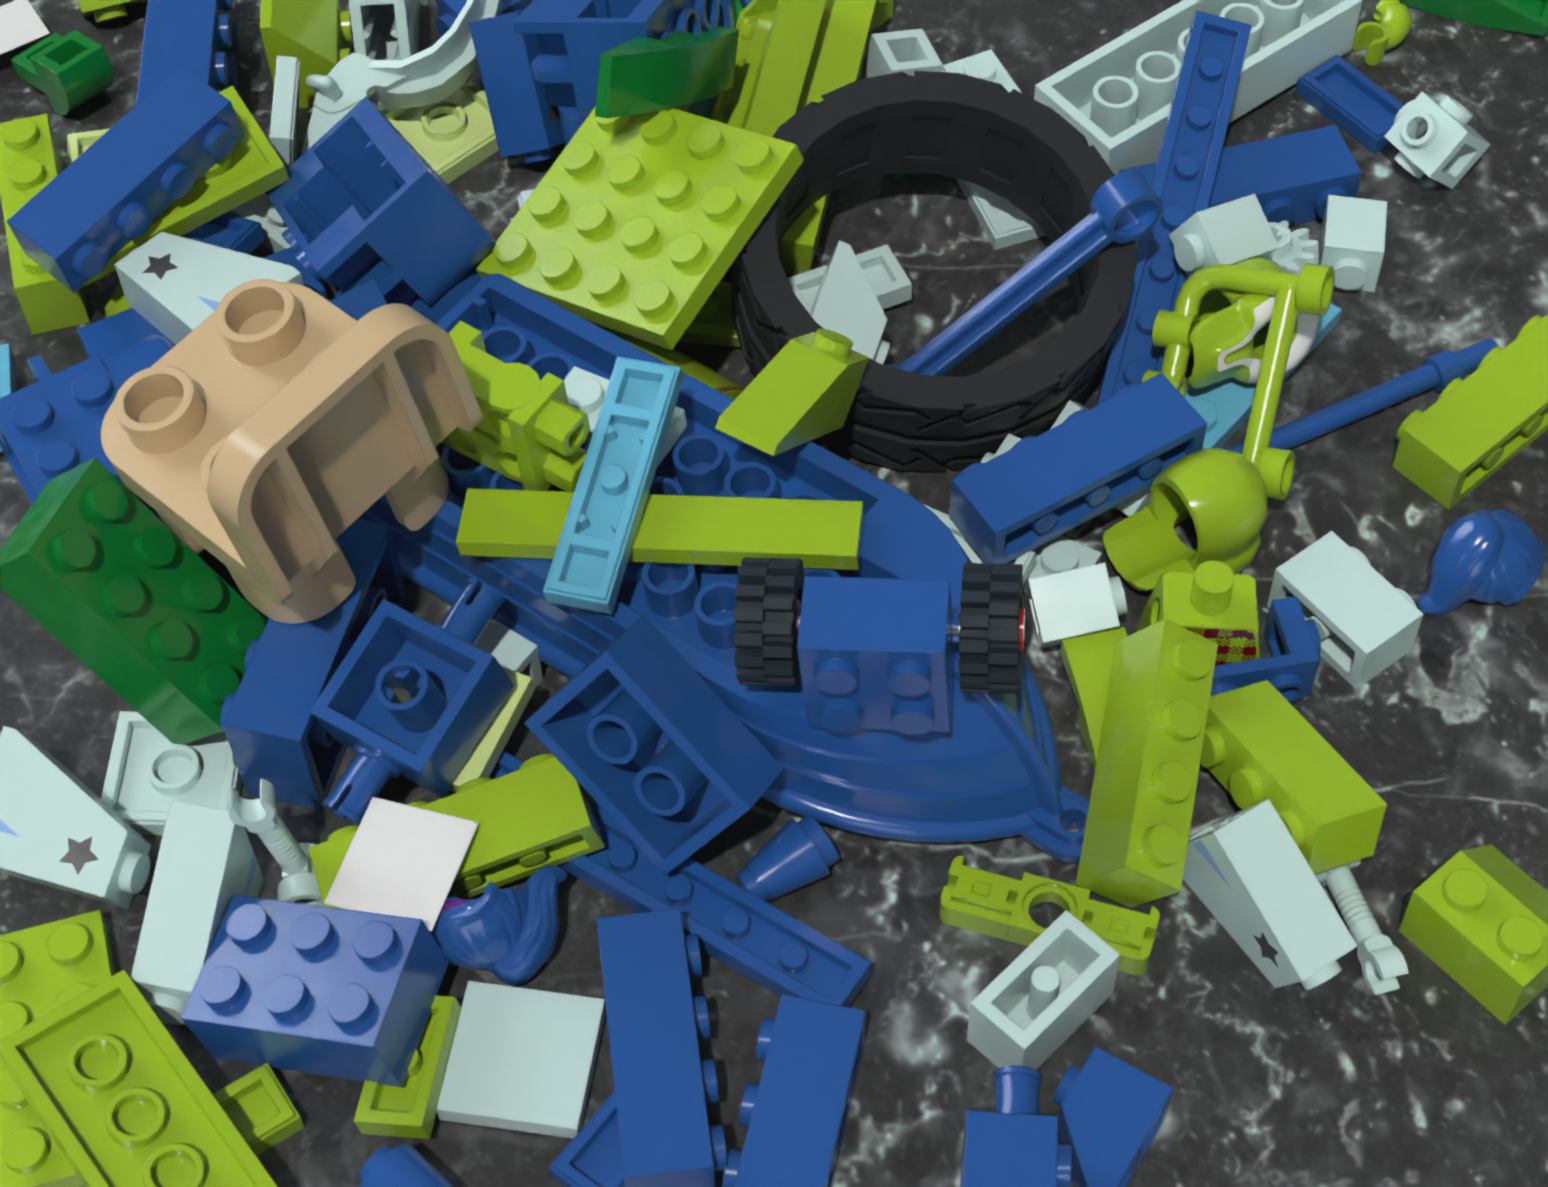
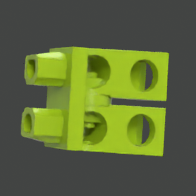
(526, 421)

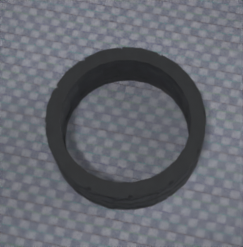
(974, 135)

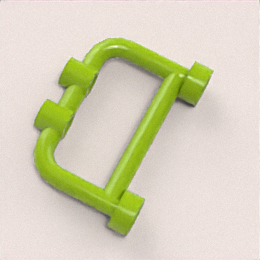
(1295, 294)

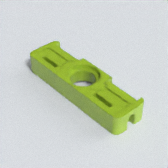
(1002, 905)

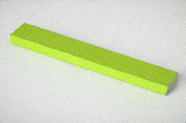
(673, 528)

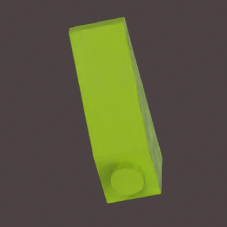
(797, 394)

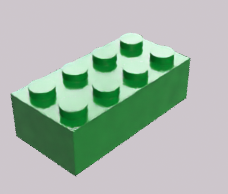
(130, 601)

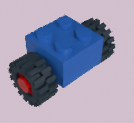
(878, 646)

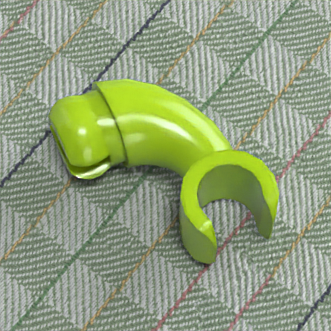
(1388, 31)

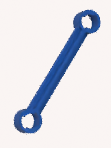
(1119, 213)

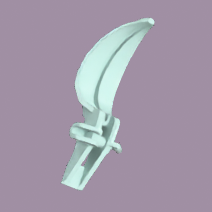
(398, 84)

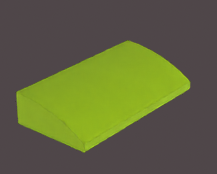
(769, 64)

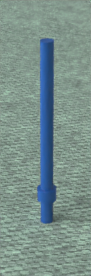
(1435, 373)

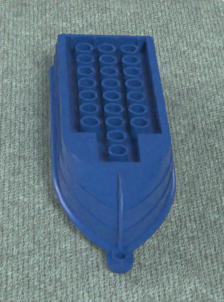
(970, 784)

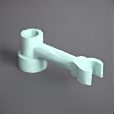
(262, 817)
(1375, 951)

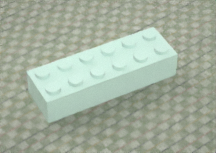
(1127, 86)

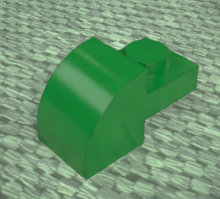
(66, 69)

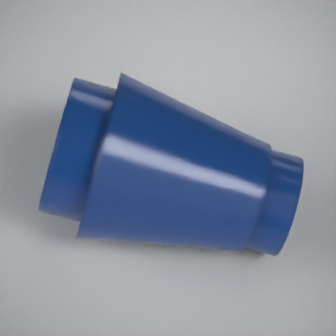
(789, 860)

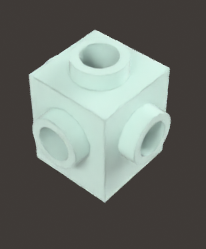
(1436, 139)

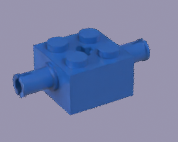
(412, 699)
(1014, 1141)

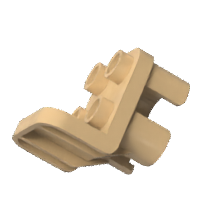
(285, 430)

